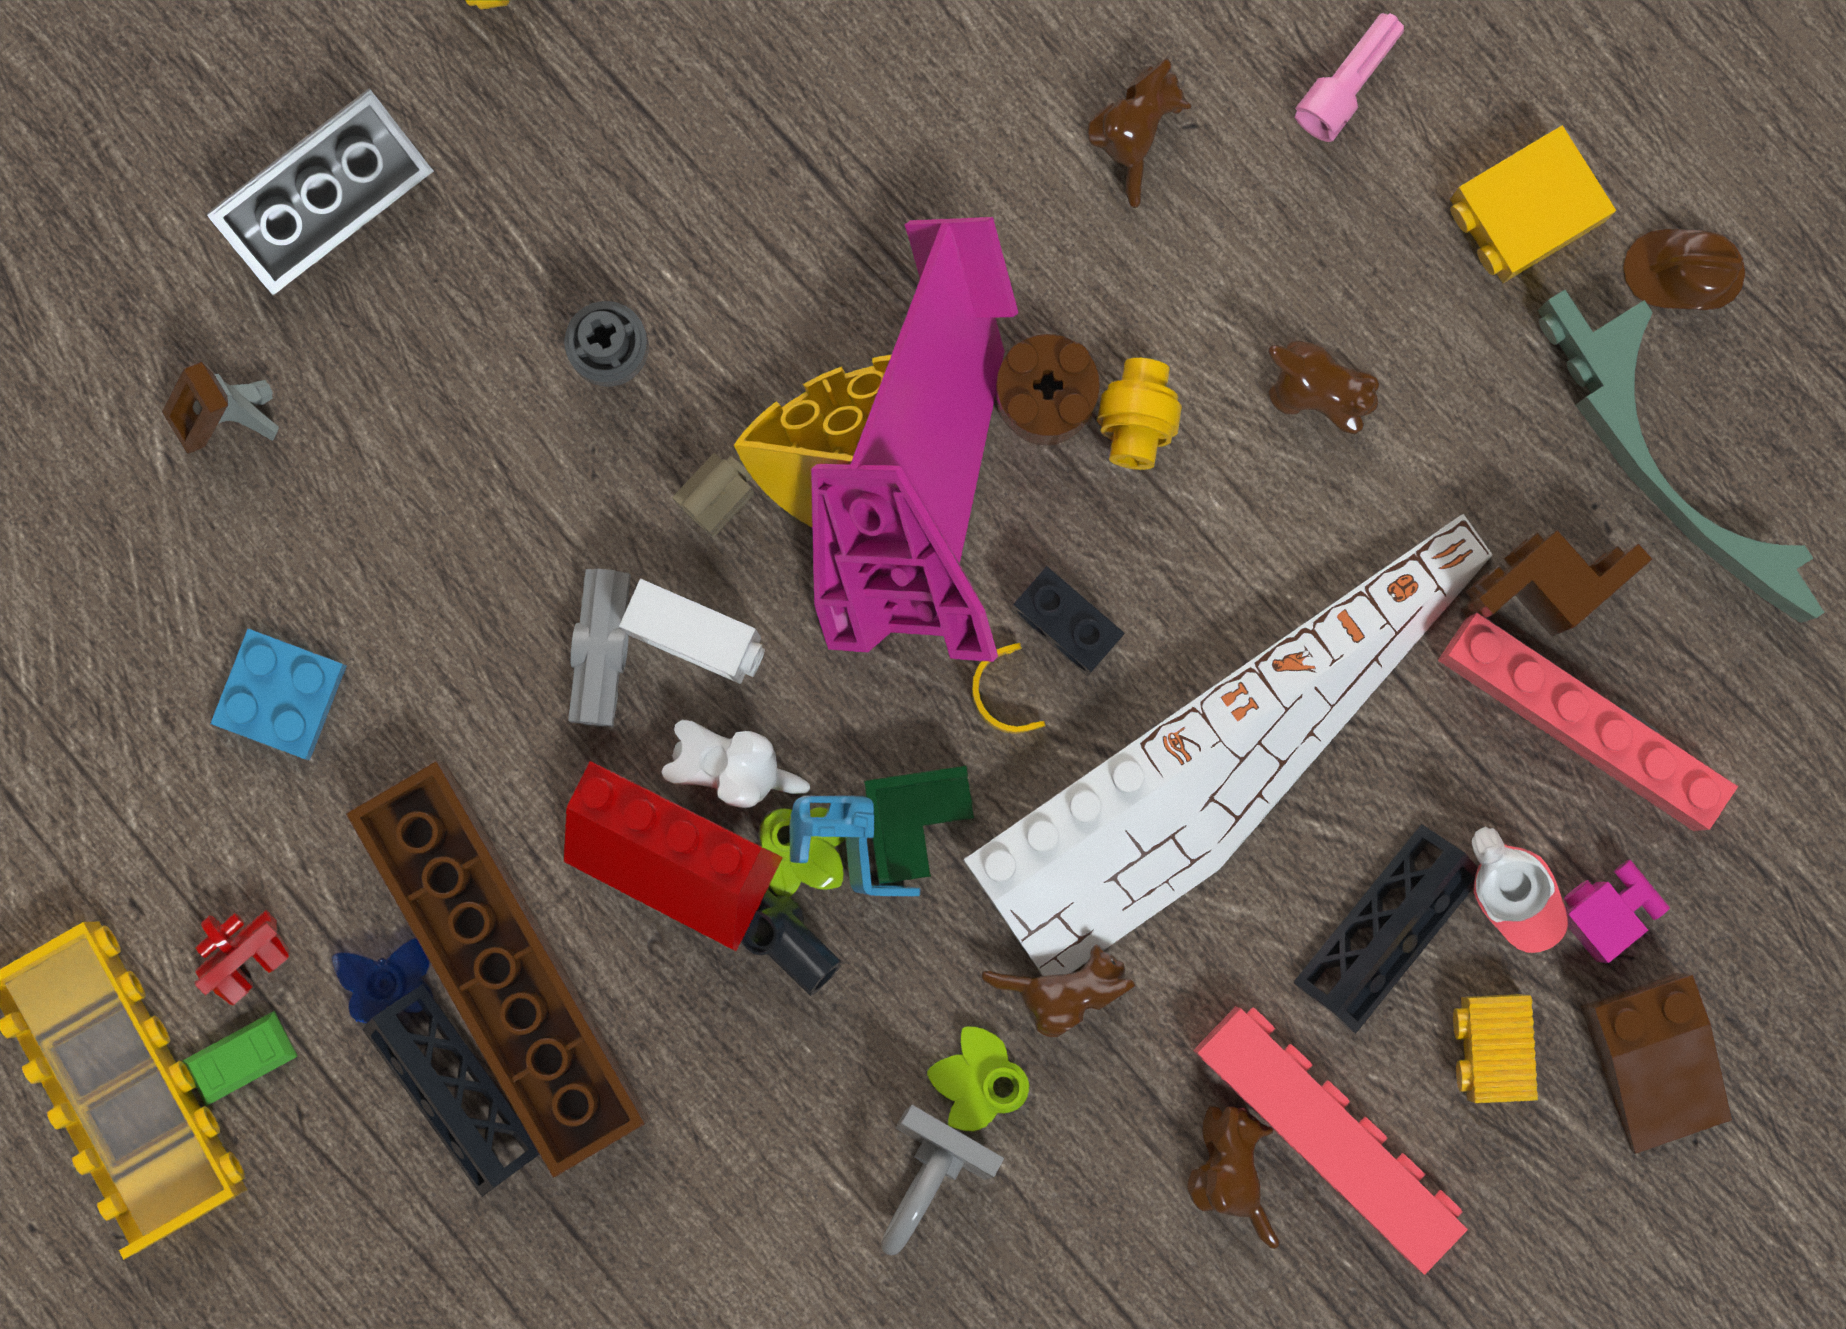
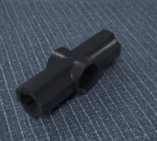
(790, 943)

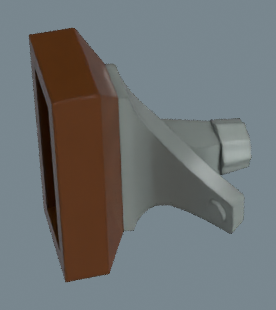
(205, 400)

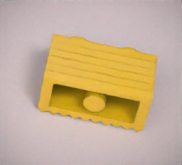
(1496, 1048)

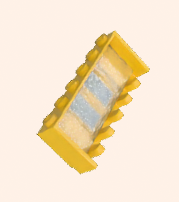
(116, 1086)

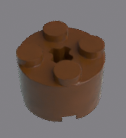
(1069, 370)

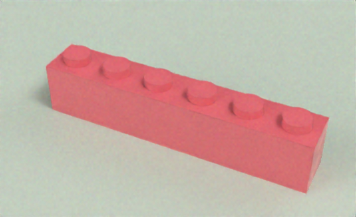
(1587, 723)
(1330, 1139)

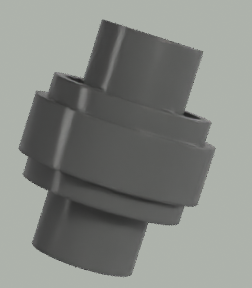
(600, 323)

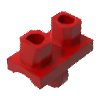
(222, 969)

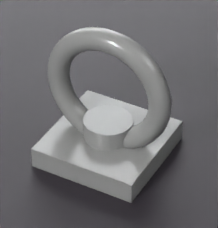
(942, 1154)

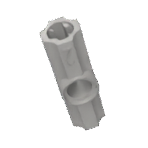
(599, 647)

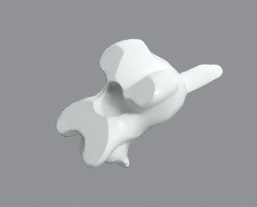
(737, 767)

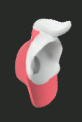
(1518, 893)

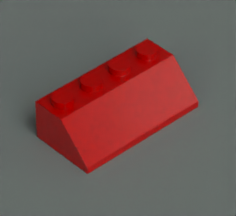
(666, 855)

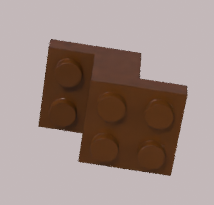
(1554, 581)

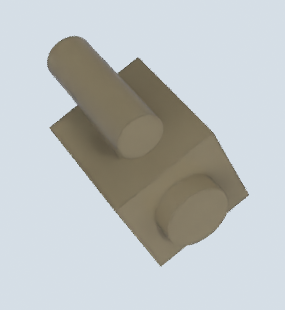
(715, 493)

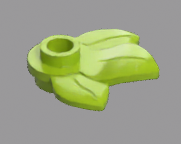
(824, 864)
(970, 1080)

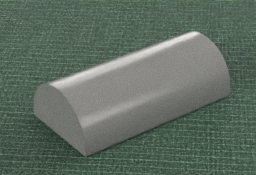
(320, 191)

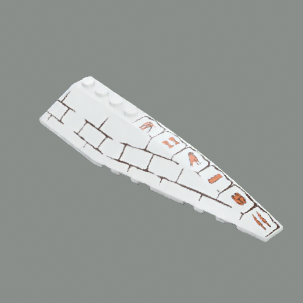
(1212, 771)

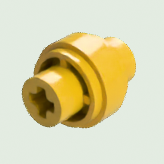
(1139, 413)

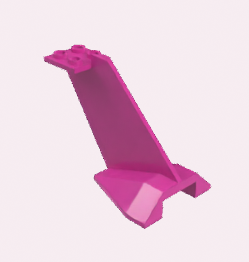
(901, 511)

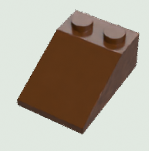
(1659, 1060)

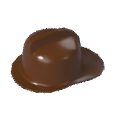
(1684, 269)

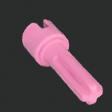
(1333, 99)

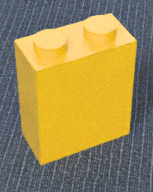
(1531, 205)

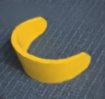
(979, 705)

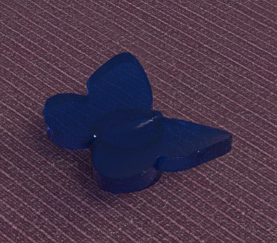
(381, 981)

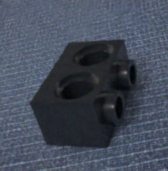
(1067, 621)

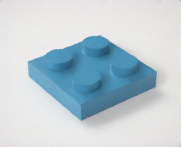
(278, 694)

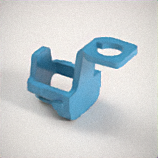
(847, 818)

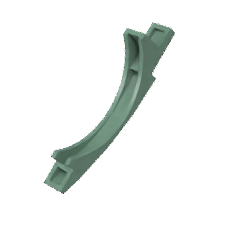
(1607, 366)

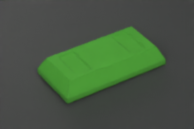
(240, 1058)

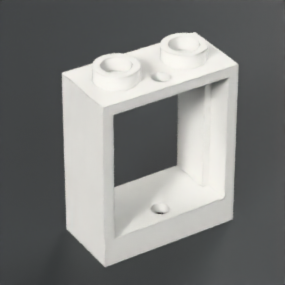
(692, 632)

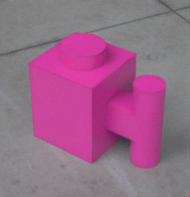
(1606, 919)

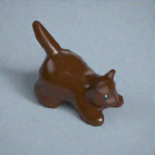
(1130, 124)
(1315, 382)
(1061, 999)
(1229, 1177)

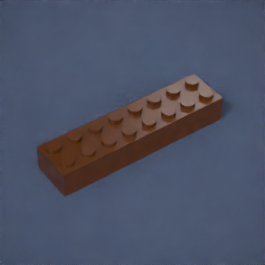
(498, 967)

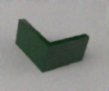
(903, 808)

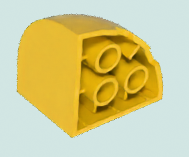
(809, 431)

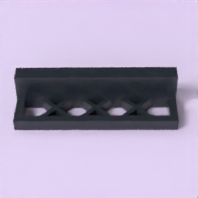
(1397, 933)
(436, 1101)

